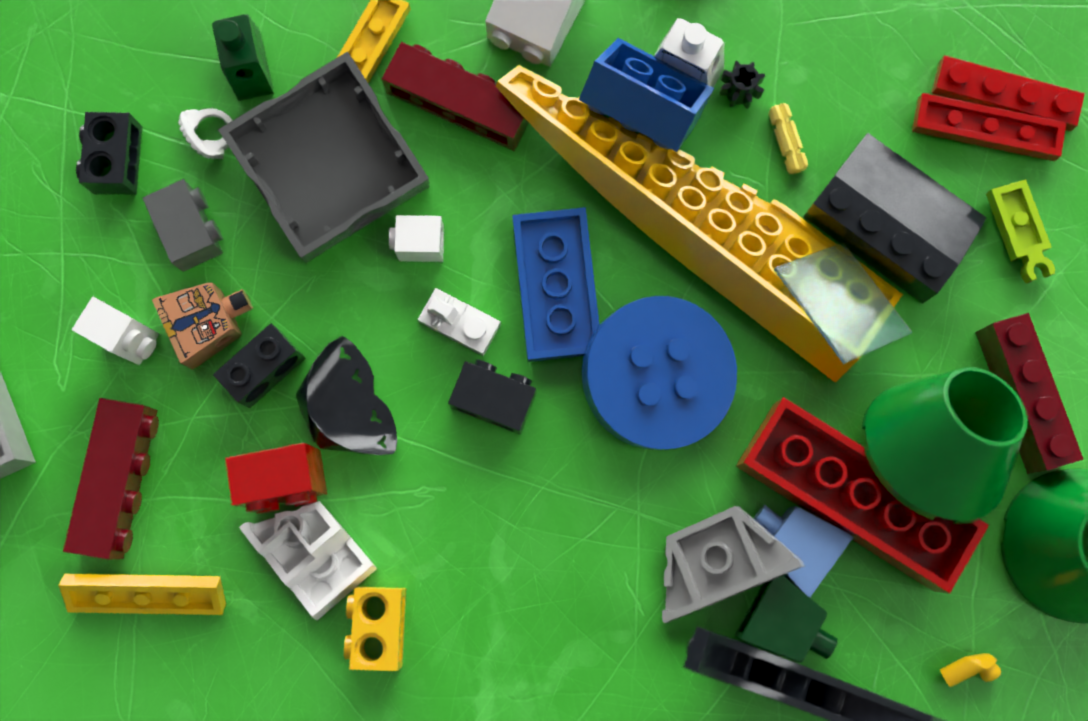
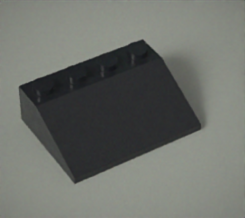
(896, 219)

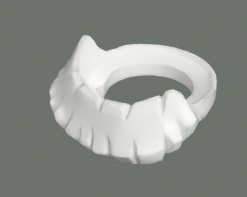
(189, 123)

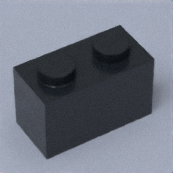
(493, 396)

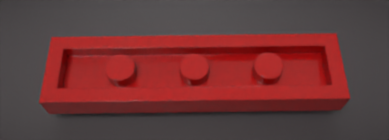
(1006, 91)
(989, 127)

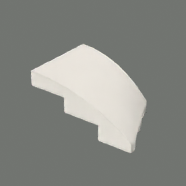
(311, 555)

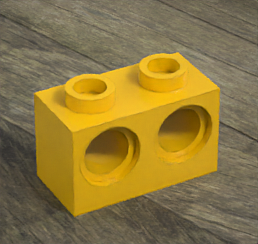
(387, 629)

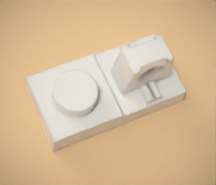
(459, 321)

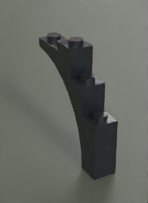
(791, 682)

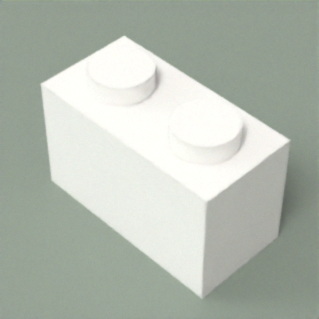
(116, 331)

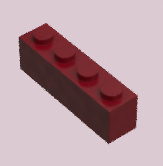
(453, 94)
(1019, 360)
(111, 480)

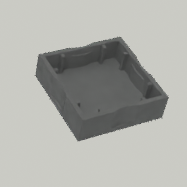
(325, 157)

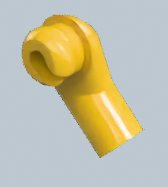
(969, 666)

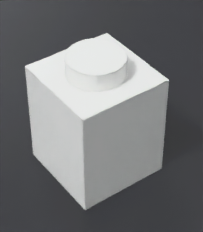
(417, 238)

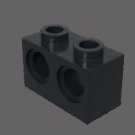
(119, 152)
(259, 366)

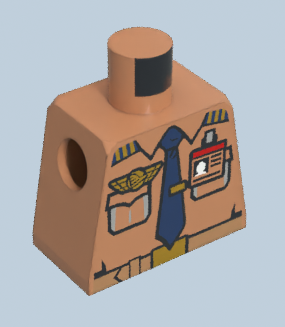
(201, 321)

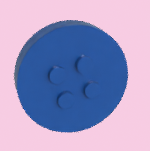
(659, 373)

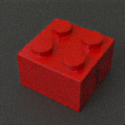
(275, 477)

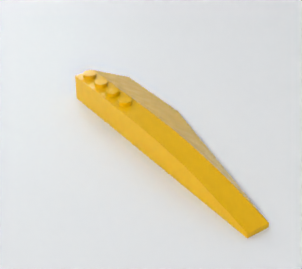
(690, 212)

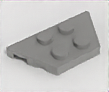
(720, 561)

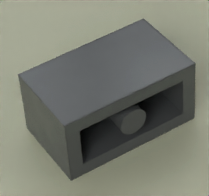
(184, 225)

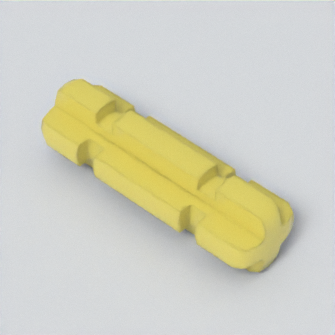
(788, 138)

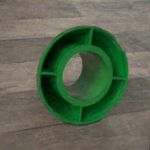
(946, 442)
(1045, 544)

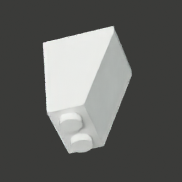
(532, 26)

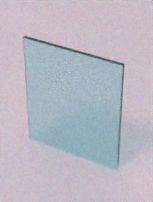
(843, 302)

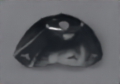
(340, 407)

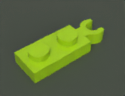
(1021, 228)

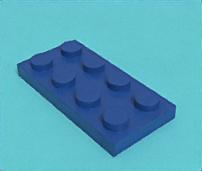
(556, 283)

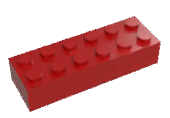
(836, 483)

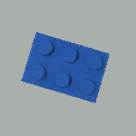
(645, 94)

